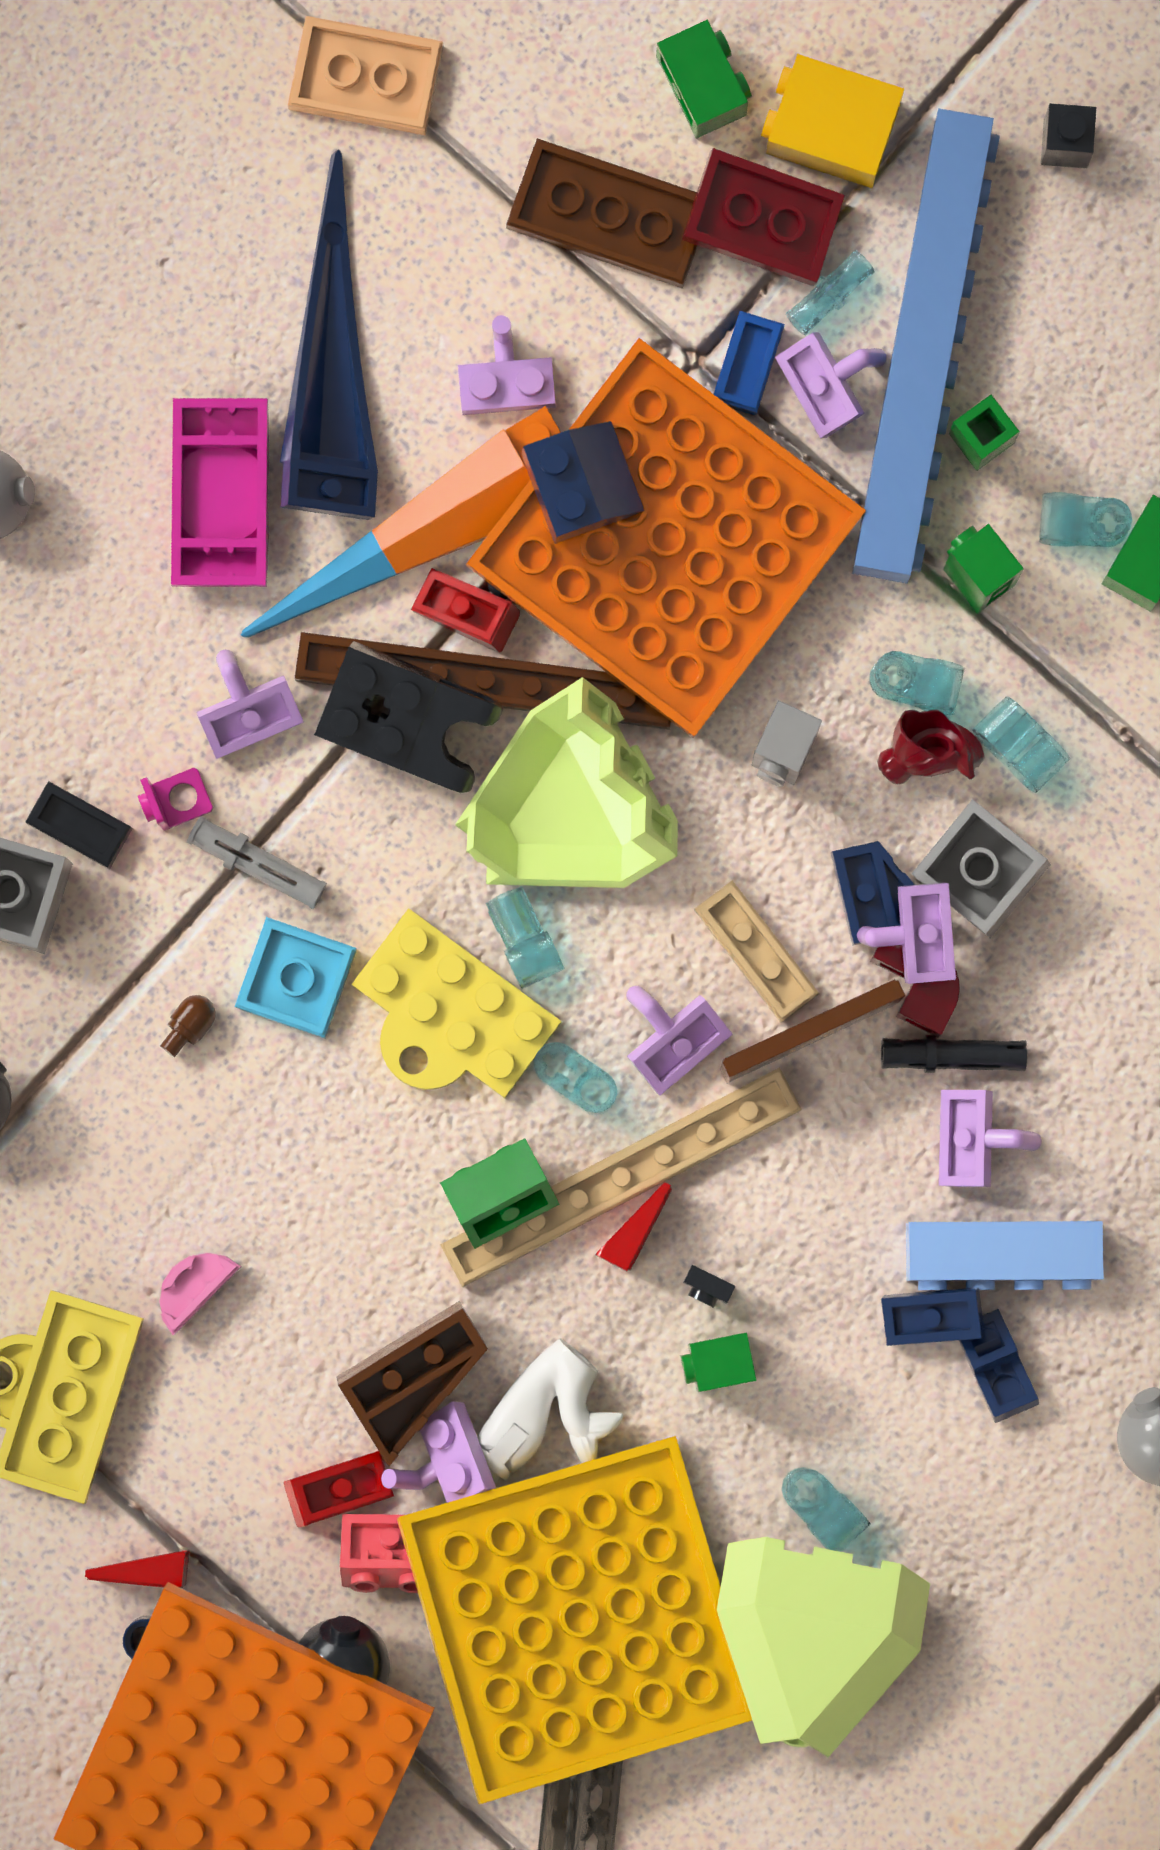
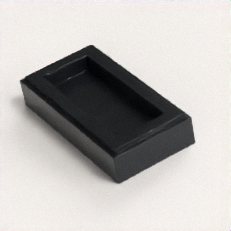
(78, 825)

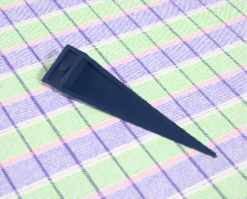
(328, 430)

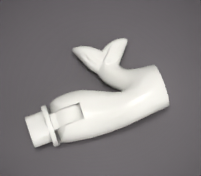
(522, 1415)

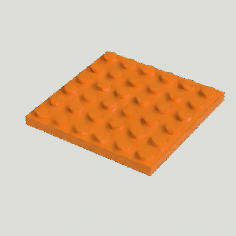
(699, 577)
(240, 1743)

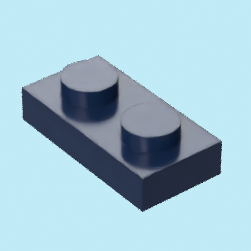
(932, 1316)

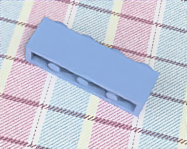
(1004, 1252)

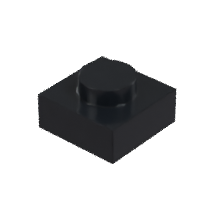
(708, 1287)

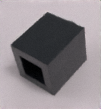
(1068, 135)

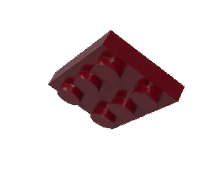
(763, 217)

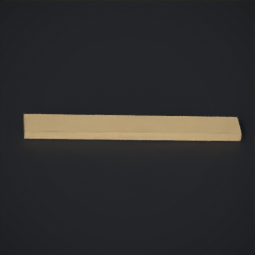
(633, 1172)

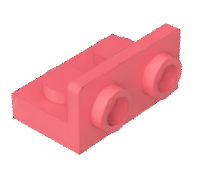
(374, 1554)

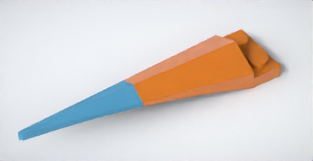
(438, 521)

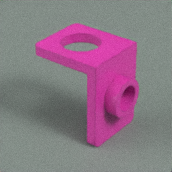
(157, 804)

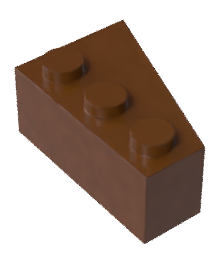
(411, 1377)

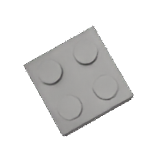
(985, 868)
(30, 893)

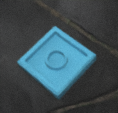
(295, 977)

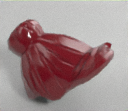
(929, 746)

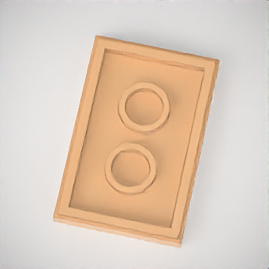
(365, 75)

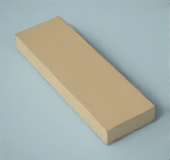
(756, 951)

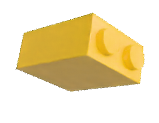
(832, 120)

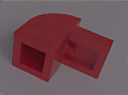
(926, 1003)

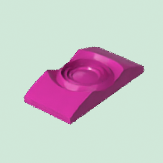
(220, 492)

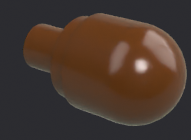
(189, 1023)

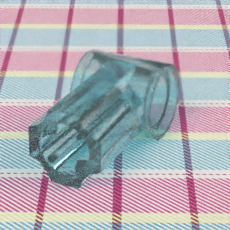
(527, 945)

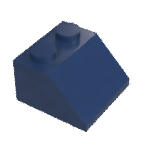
(581, 480)

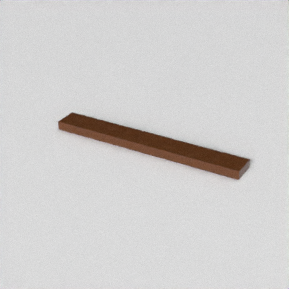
(509, 681)

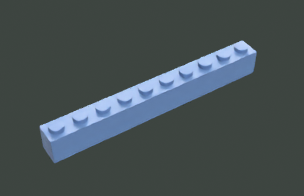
(923, 346)

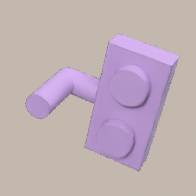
(506, 382)
(822, 382)
(248, 713)
(923, 933)
(677, 1041)
(969, 1136)
(453, 1454)

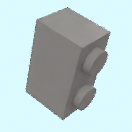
(785, 744)

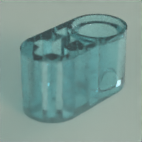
(1021, 744)
(572, 1062)

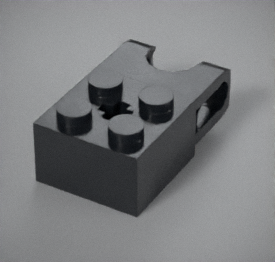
(419, 716)

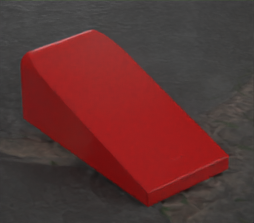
(466, 610)
(629, 1240)
(337, 1489)
(147, 1571)

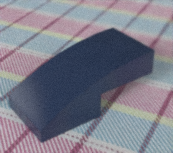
(999, 1369)

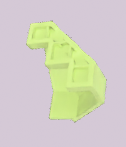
(570, 801)
(816, 1637)

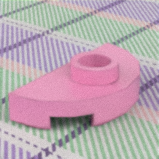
(192, 1285)

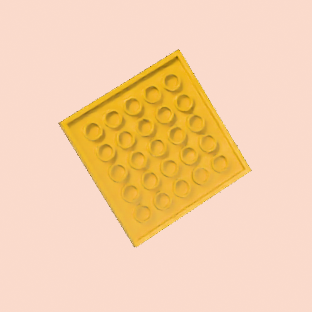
(575, 1618)

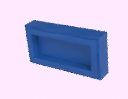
(748, 362)

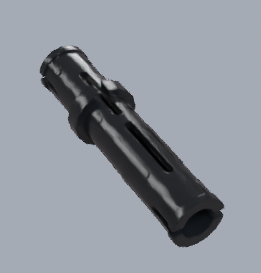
(953, 1054)

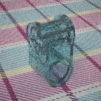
(1073, 519)
(926, 681)
(829, 1514)

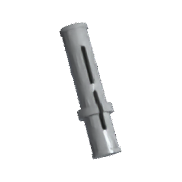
(206, 836)

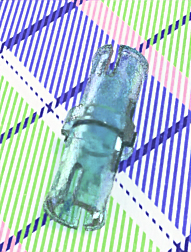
(830, 292)

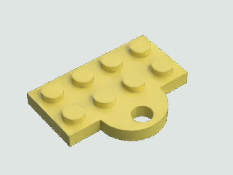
(451, 1010)
(64, 1394)

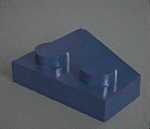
(868, 886)

